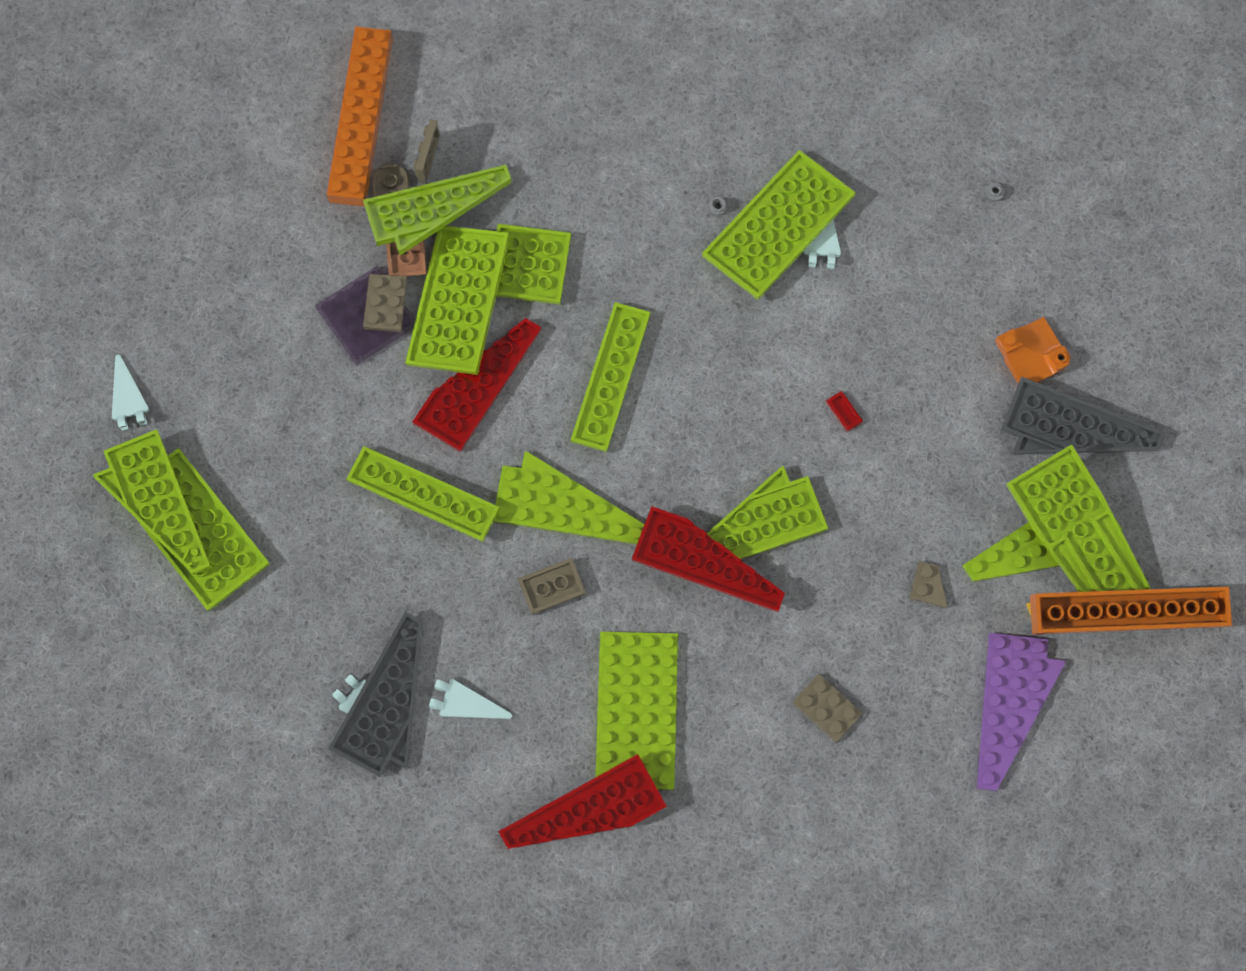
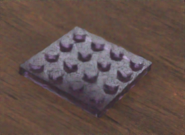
(345, 317)

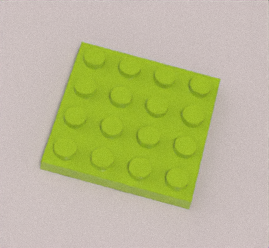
(534, 264)

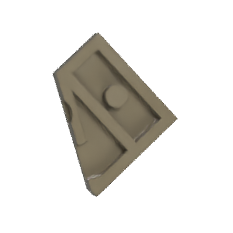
(928, 585)

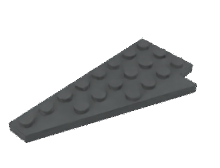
(1054, 420)
(382, 714)

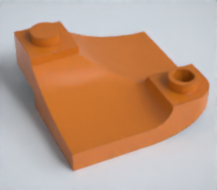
(1033, 351)

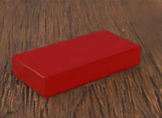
(844, 411)

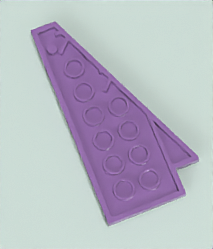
(1014, 693)

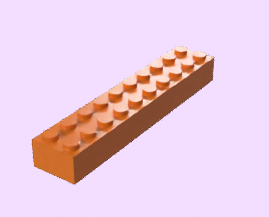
(360, 116)
(1130, 610)

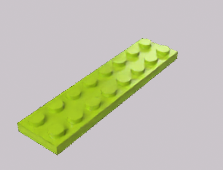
(610, 377)
(423, 494)

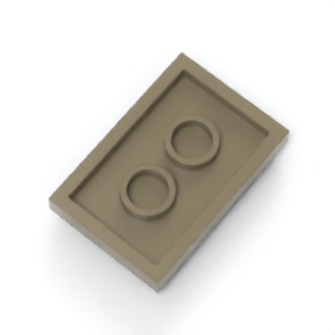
(427, 151)
(385, 303)
(551, 586)
(827, 708)

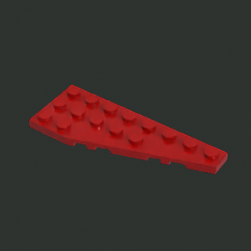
(464, 399)
(685, 551)
(602, 804)

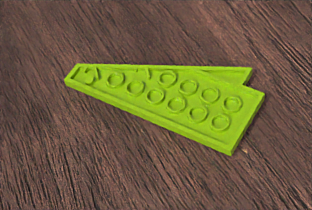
(423, 210)
(148, 488)
(551, 501)
(771, 517)
(1012, 555)

